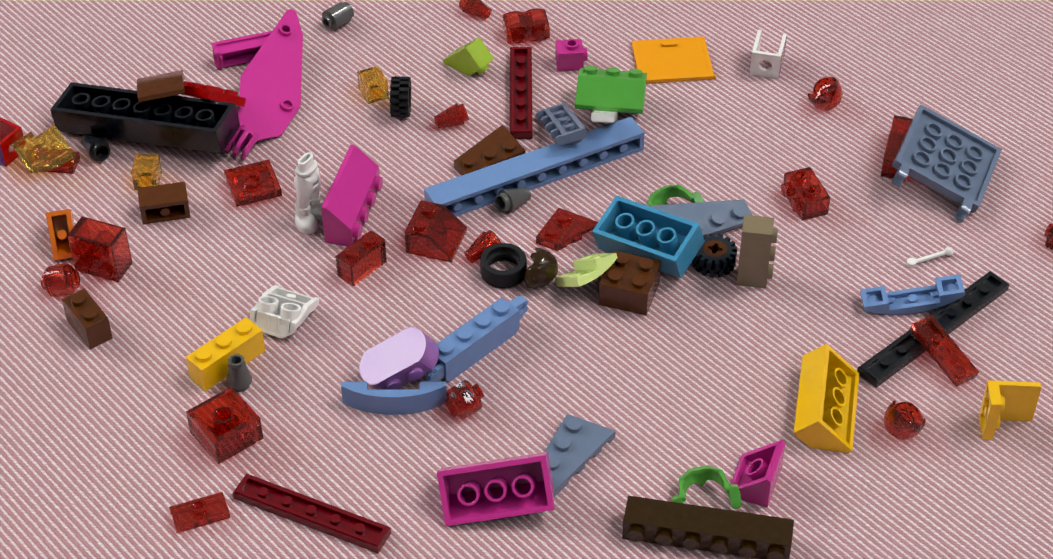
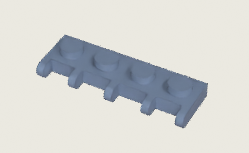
(562, 124)

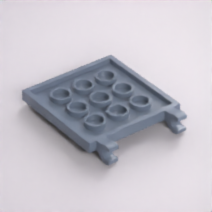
(946, 160)

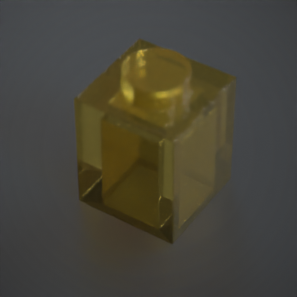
(373, 84)
(146, 170)

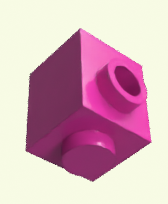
(570, 54)

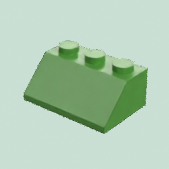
(611, 90)

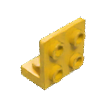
(1007, 402)

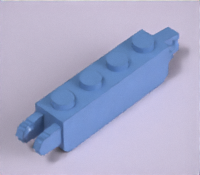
(477, 338)

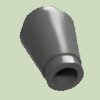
(510, 199)
(238, 373)

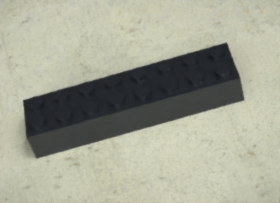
(161, 121)

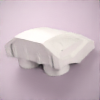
(282, 311)

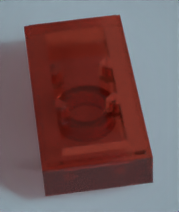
(199, 512)

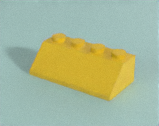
(826, 401)

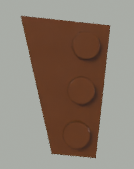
(491, 150)

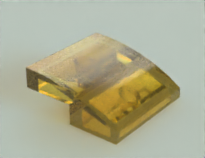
(44, 150)

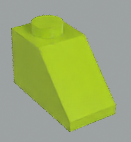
(470, 58)

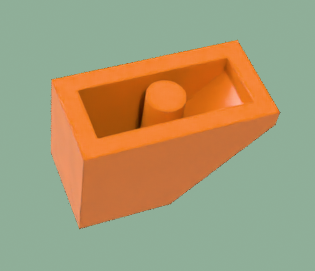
(59, 226)

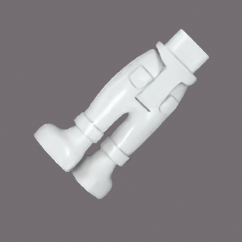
(308, 199)

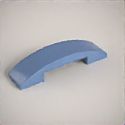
(913, 300)
(394, 401)

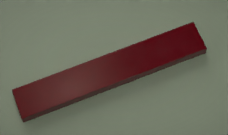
(521, 92)
(312, 513)

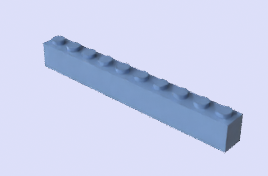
(538, 167)

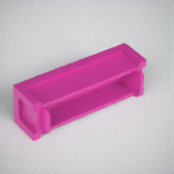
(237, 50)

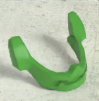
(662, 195)
(700, 476)

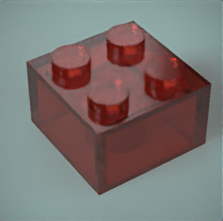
(100, 249)
(224, 425)

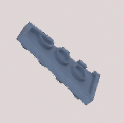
(712, 216)
(573, 447)

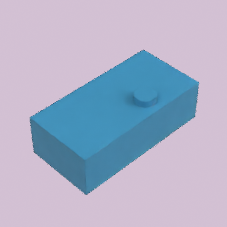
(649, 234)

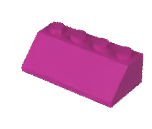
(350, 198)
(496, 489)

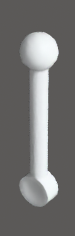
(911, 262)

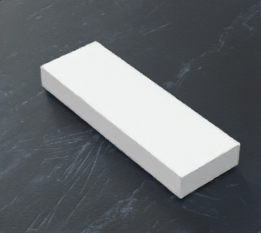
(604, 116)

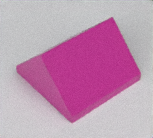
(759, 473)

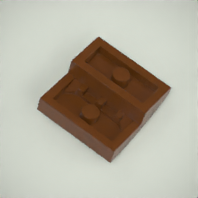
(160, 86)

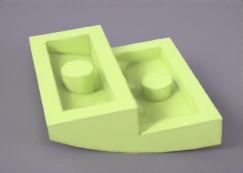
(586, 270)

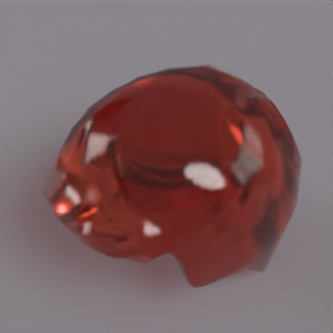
(826, 93)
(903, 420)

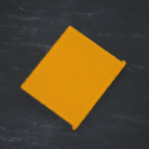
(673, 59)

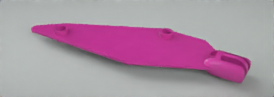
(270, 87)

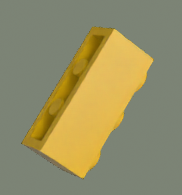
(210, 362)

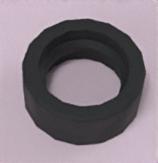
(503, 252)

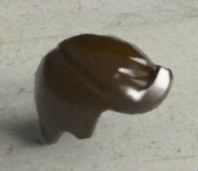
(542, 270)

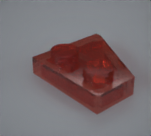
(564, 229)

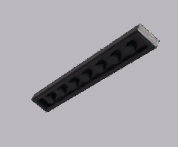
(950, 317)

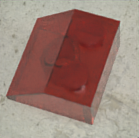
(434, 232)

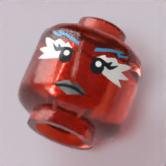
(464, 399)

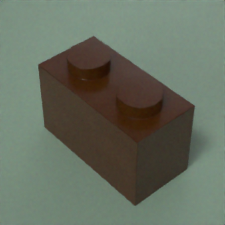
(163, 202)
(87, 319)

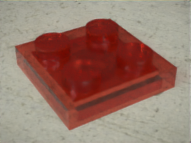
(252, 183)

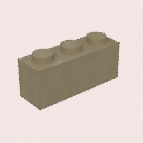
(756, 251)

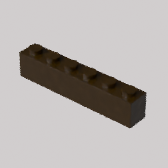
(707, 529)

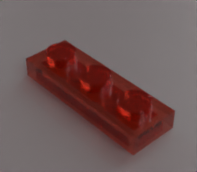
(944, 350)

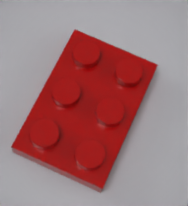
(213, 93)

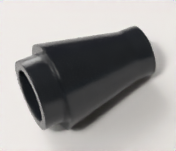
(96, 148)

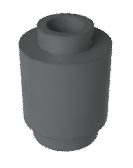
(337, 15)

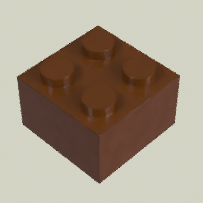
(630, 283)

